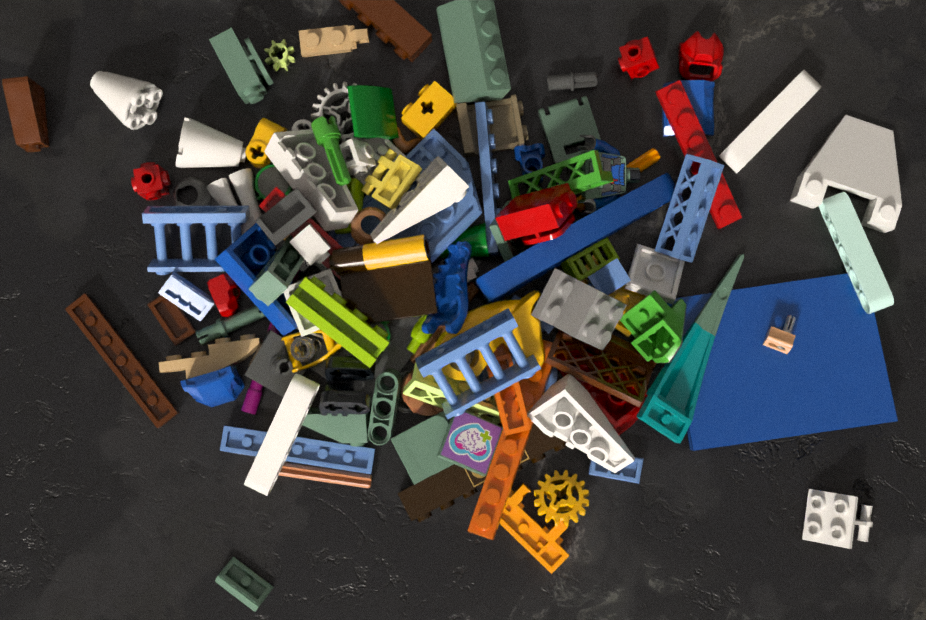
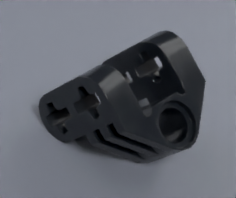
(339, 391)

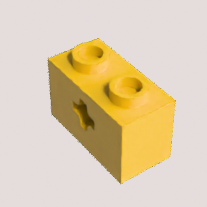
(442, 107)

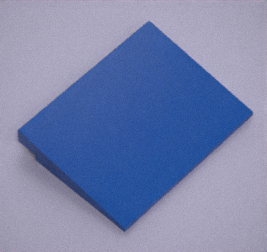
(824, 383)

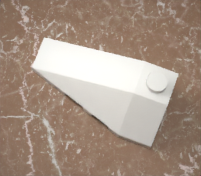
(436, 190)
(575, 418)

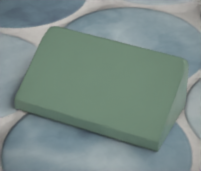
(244, 584)

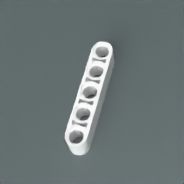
(770, 121)
(282, 434)

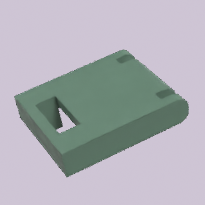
(565, 125)

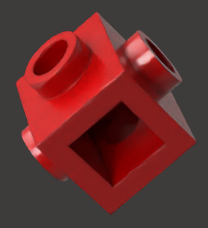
(638, 58)
(156, 187)

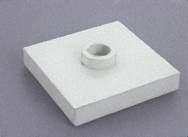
(654, 272)

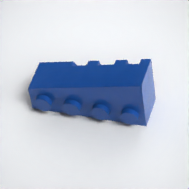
(243, 263)

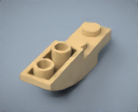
(221, 355)

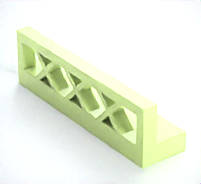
(432, 392)

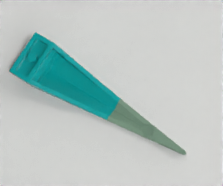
(676, 389)

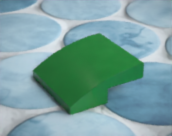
(372, 112)

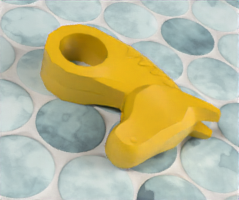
(527, 333)

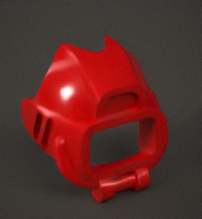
(701, 52)

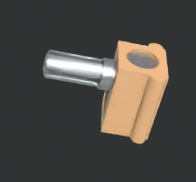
(781, 339)

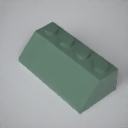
(473, 50)

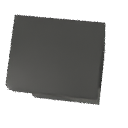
(286, 216)

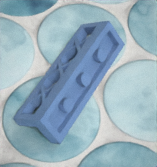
(703, 189)

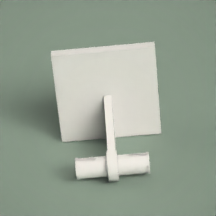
(832, 519)

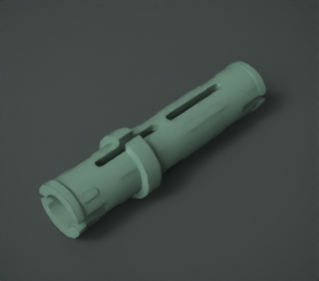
(229, 324)

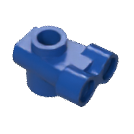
(530, 158)

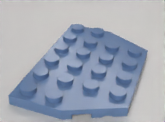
(444, 225)

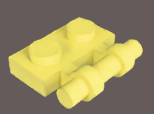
(396, 181)

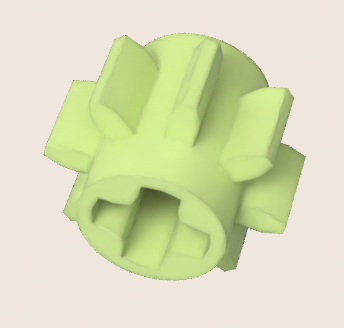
(279, 63)

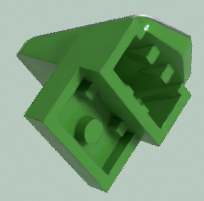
(656, 327)

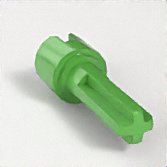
(328, 137)

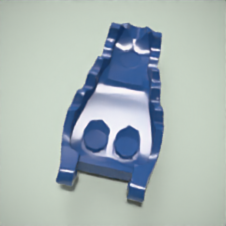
(451, 291)

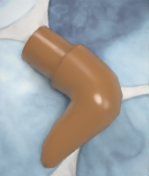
(403, 145)

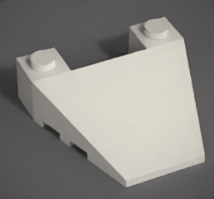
(858, 161)

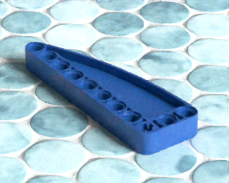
(580, 235)

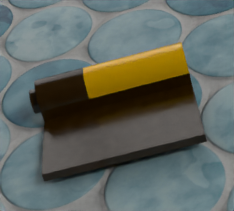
(387, 278)

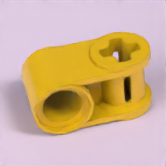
(260, 141)

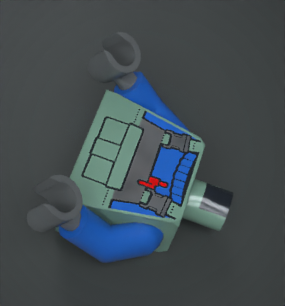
(610, 161)

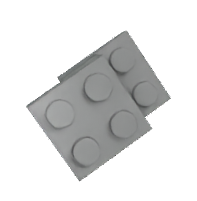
(578, 309)

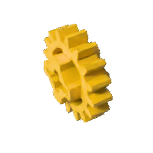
(570, 504)

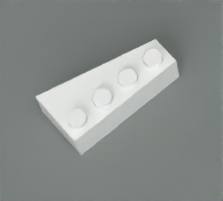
(307, 167)

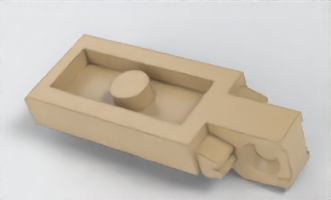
(331, 40)

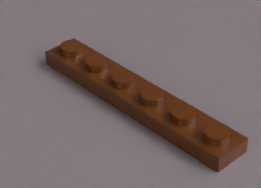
(122, 360)

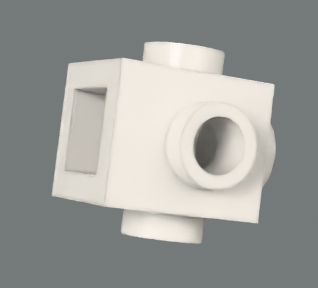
(357, 156)

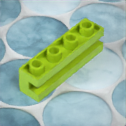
(338, 321)

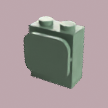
(242, 66)
(420, 447)

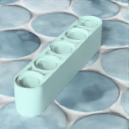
(856, 253)

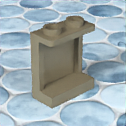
(506, 125)

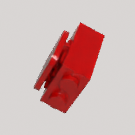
(538, 215)

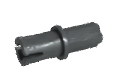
(571, 81)

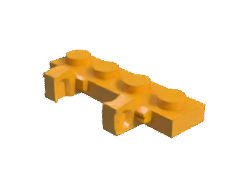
(538, 541)

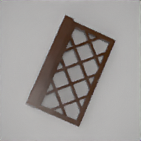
(616, 351)

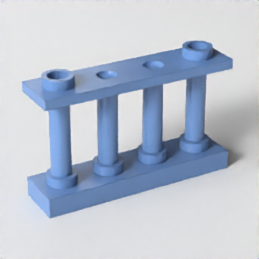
(184, 217)
(477, 338)

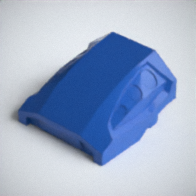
(701, 98)
(215, 387)

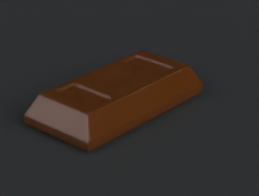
(171, 319)

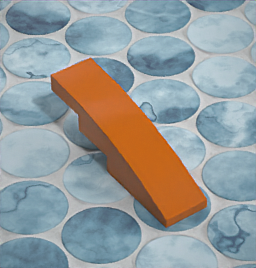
(509, 400)

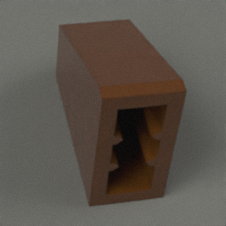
(27, 112)

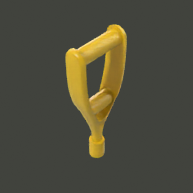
(330, 344)

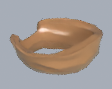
(356, 230)

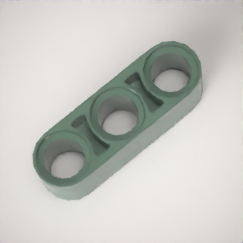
(382, 418)

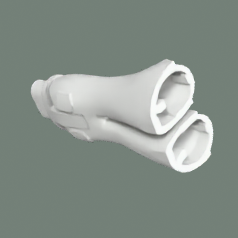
(244, 185)

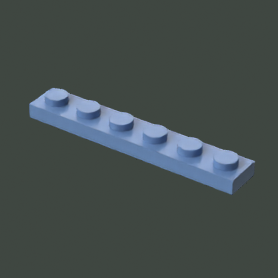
(488, 167)
(303, 450)

